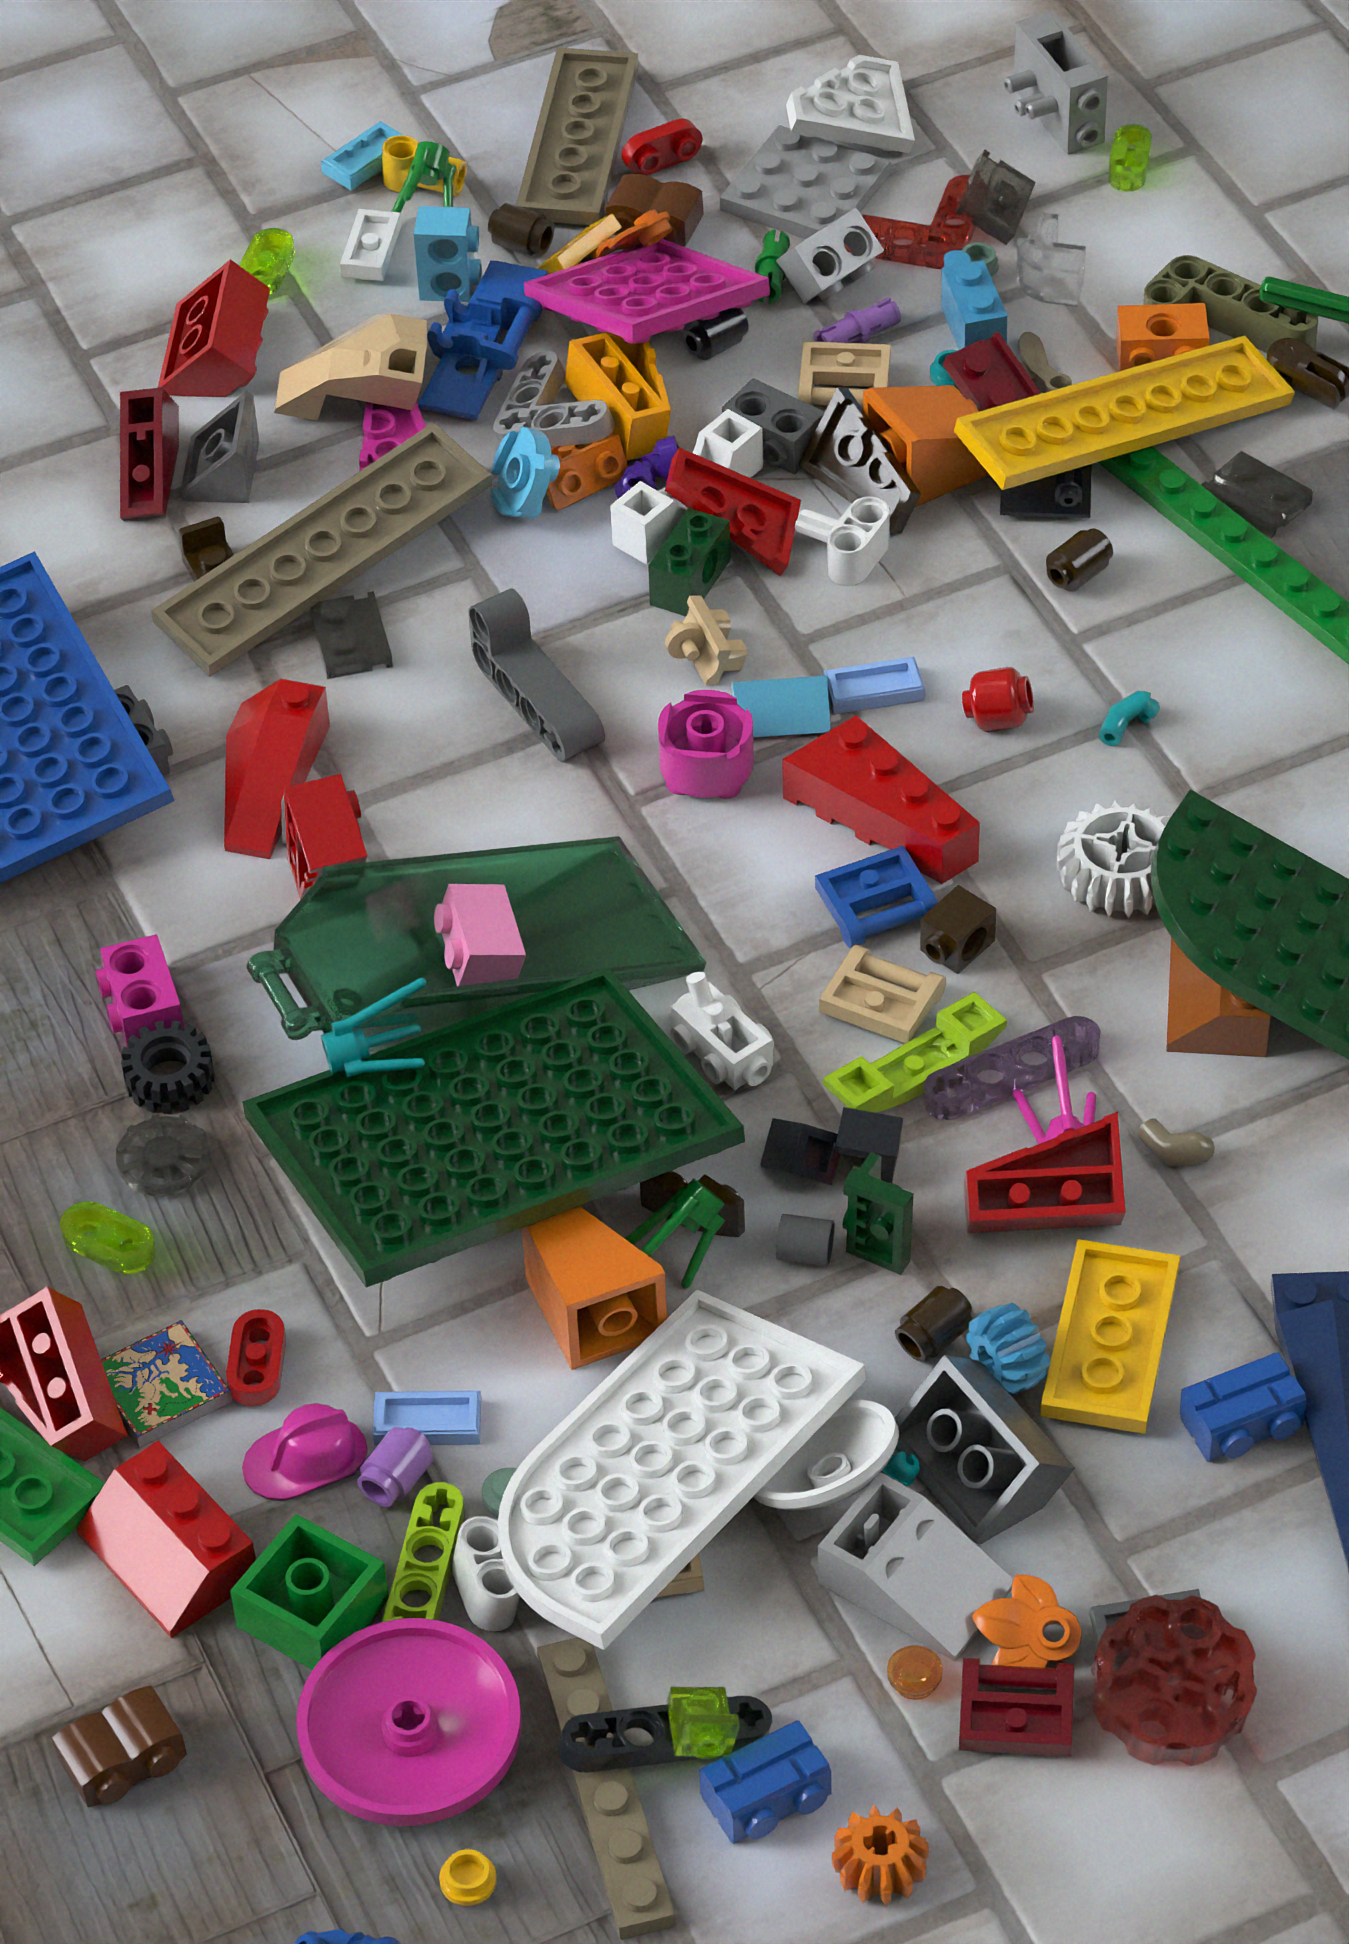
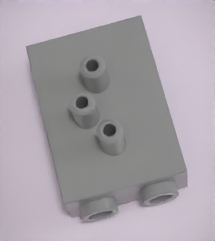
(1058, 82)

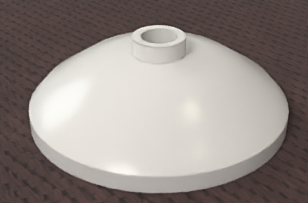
(835, 1460)

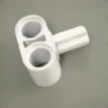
(853, 540)
(482, 1577)

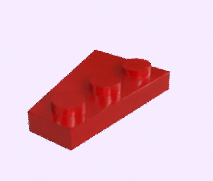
(758, 514)

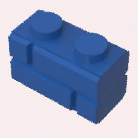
(1243, 1407)
(766, 1783)

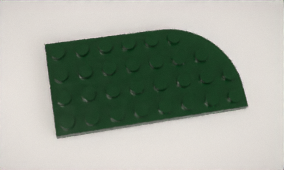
(1257, 917)

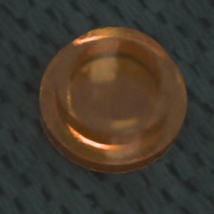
(914, 1671)

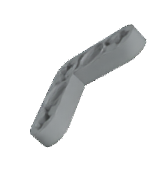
(532, 406)

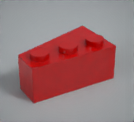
(321, 829)

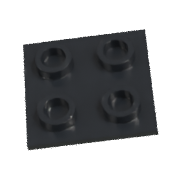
(1053, 496)

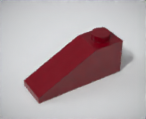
(147, 452)

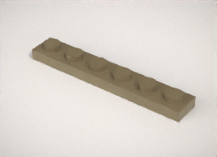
(608, 1798)

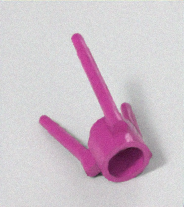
(1066, 1120)

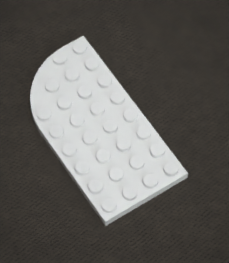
(661, 1461)

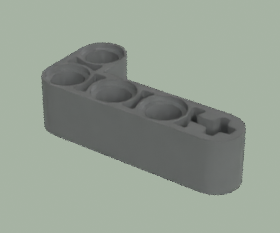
(529, 678)

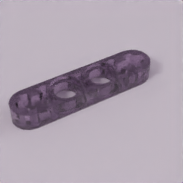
(1008, 1061)

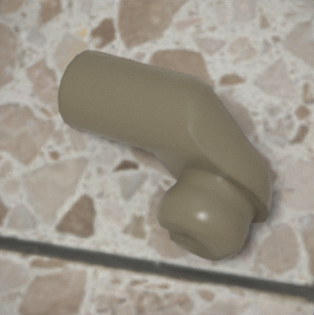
(1176, 1148)

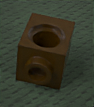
(957, 929)

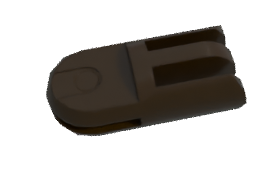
(1310, 371)

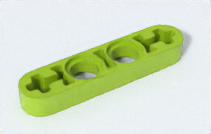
(427, 1576)

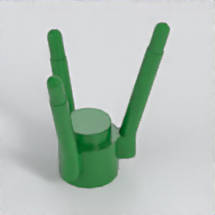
(428, 168)
(693, 1208)

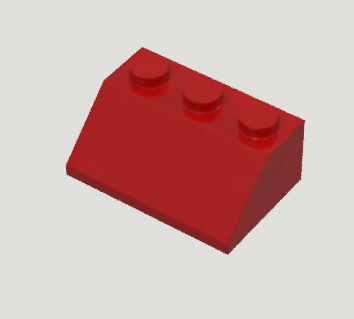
(216, 335)
(166, 1539)

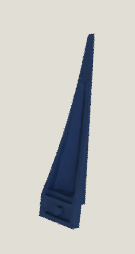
(1314, 1338)

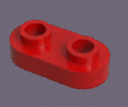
(662, 147)
(254, 1361)

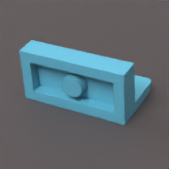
(785, 705)

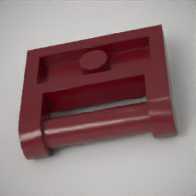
(1016, 1720)

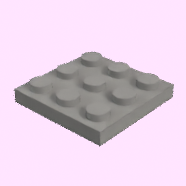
(803, 183)

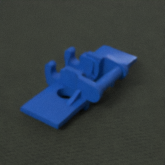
(473, 336)

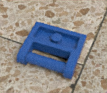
(870, 885)

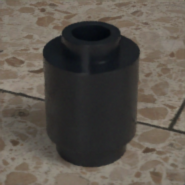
(715, 335)

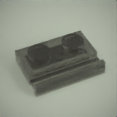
(995, 197)
(1259, 493)
(350, 635)

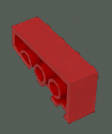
(883, 797)

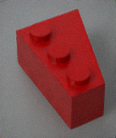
(1052, 1184)
(58, 1374)

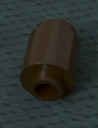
(520, 229)
(1079, 559)
(934, 1323)

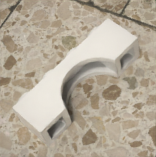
(647, 516)

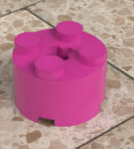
(706, 745)

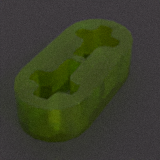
(1123, 156)

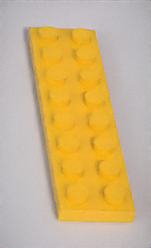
(1123, 412)

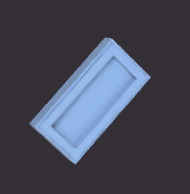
(874, 685)
(438, 1415)

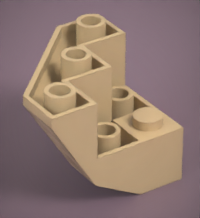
(370, 363)

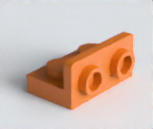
(586, 470)

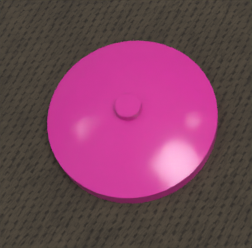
(409, 1722)

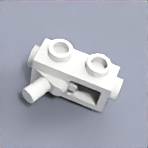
(720, 1035)

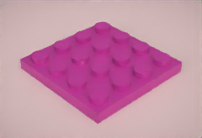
(647, 290)

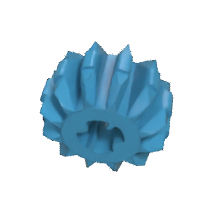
(1009, 1347)

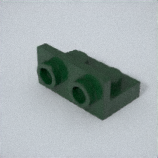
(877, 1217)

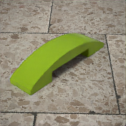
(900, 1075)

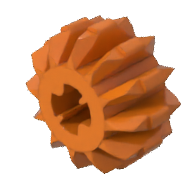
(880, 1855)

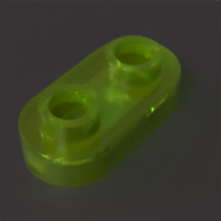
(269, 256)
(111, 1238)

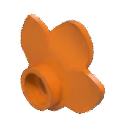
(647, 231)
(1019, 1625)

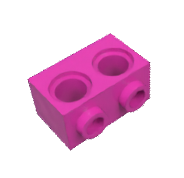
(138, 985)

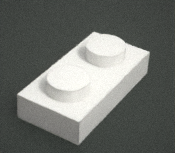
(370, 244)

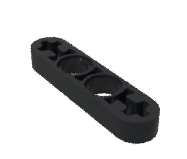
(620, 1753)

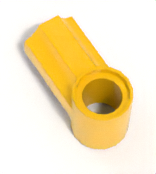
(396, 163)

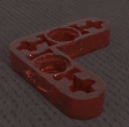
(938, 237)

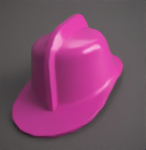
(305, 1453)

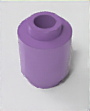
(395, 1466)

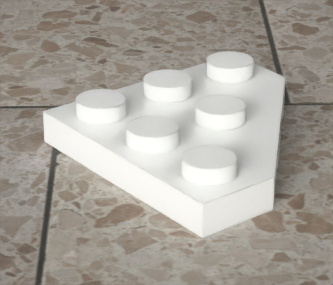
(855, 106)

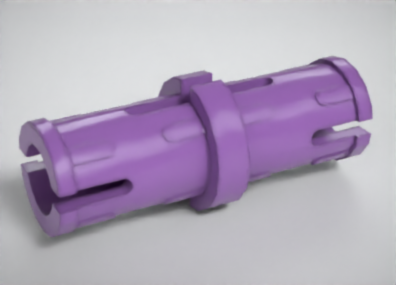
(861, 325)

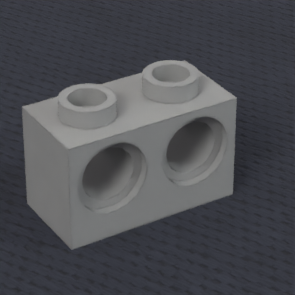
(829, 254)

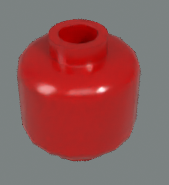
(998, 699)

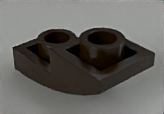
(662, 1188)

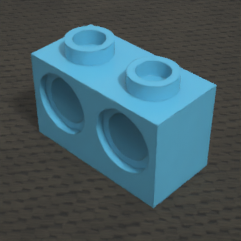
(445, 253)

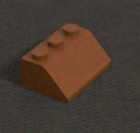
(1208, 1016)

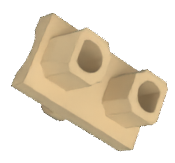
(704, 641)

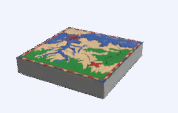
(164, 1383)

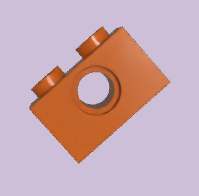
(1159, 332)

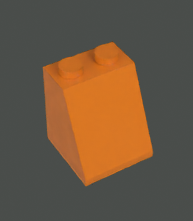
(921, 435)
(592, 1286)

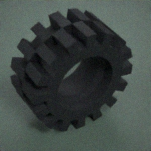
(162, 1046)

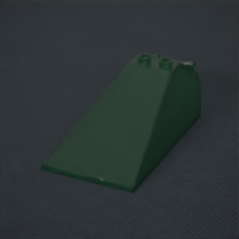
(374, 931)

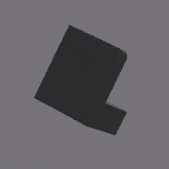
(870, 1132)
(801, 1151)

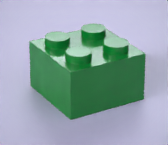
(309, 1592)

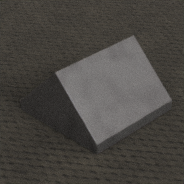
(223, 456)

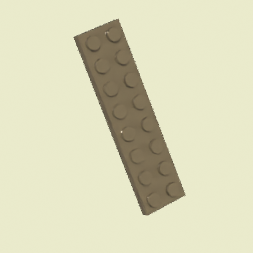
(321, 549)

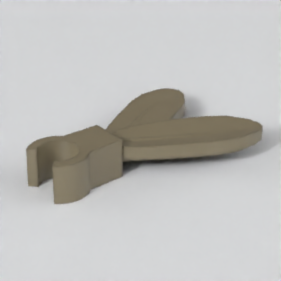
(1036, 364)

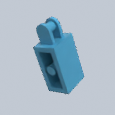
(970, 300)

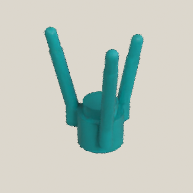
(348, 1048)

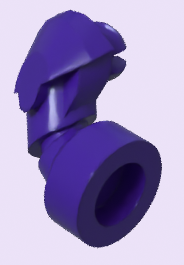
(653, 466)

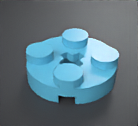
(524, 473)

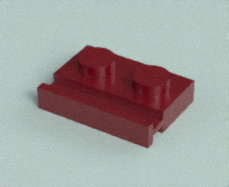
(989, 373)

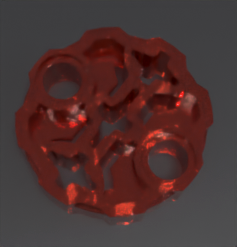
(1140, 1687)

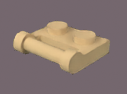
(841, 365)
(879, 1004)

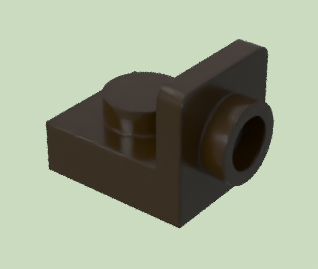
(204, 546)

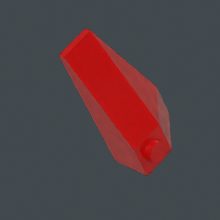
(267, 750)

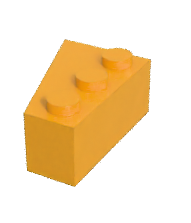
(628, 382)

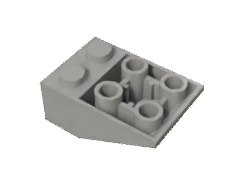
(910, 1566)

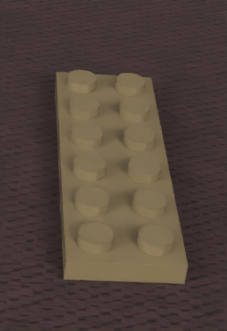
(578, 135)

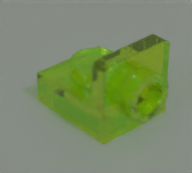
(701, 1722)

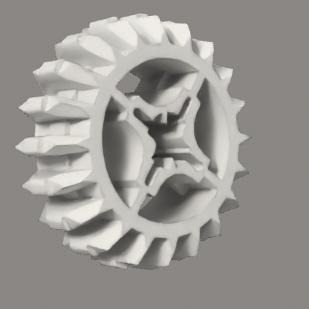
(1110, 857)

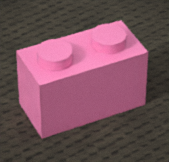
(479, 934)

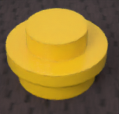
(467, 1878)

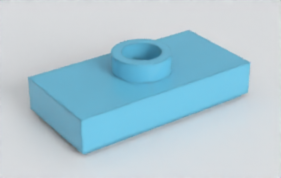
(358, 158)

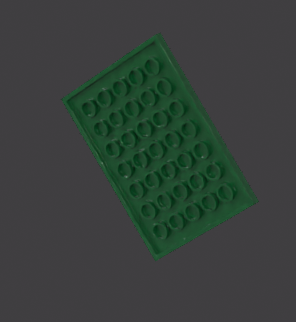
(496, 1128)

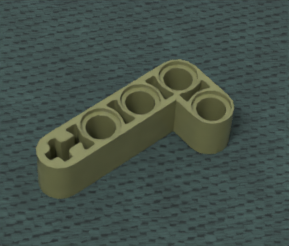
(1230, 303)

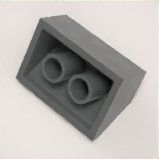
(979, 1449)

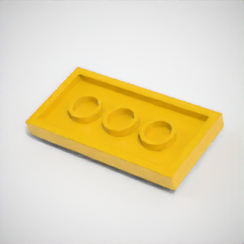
(1110, 1336)

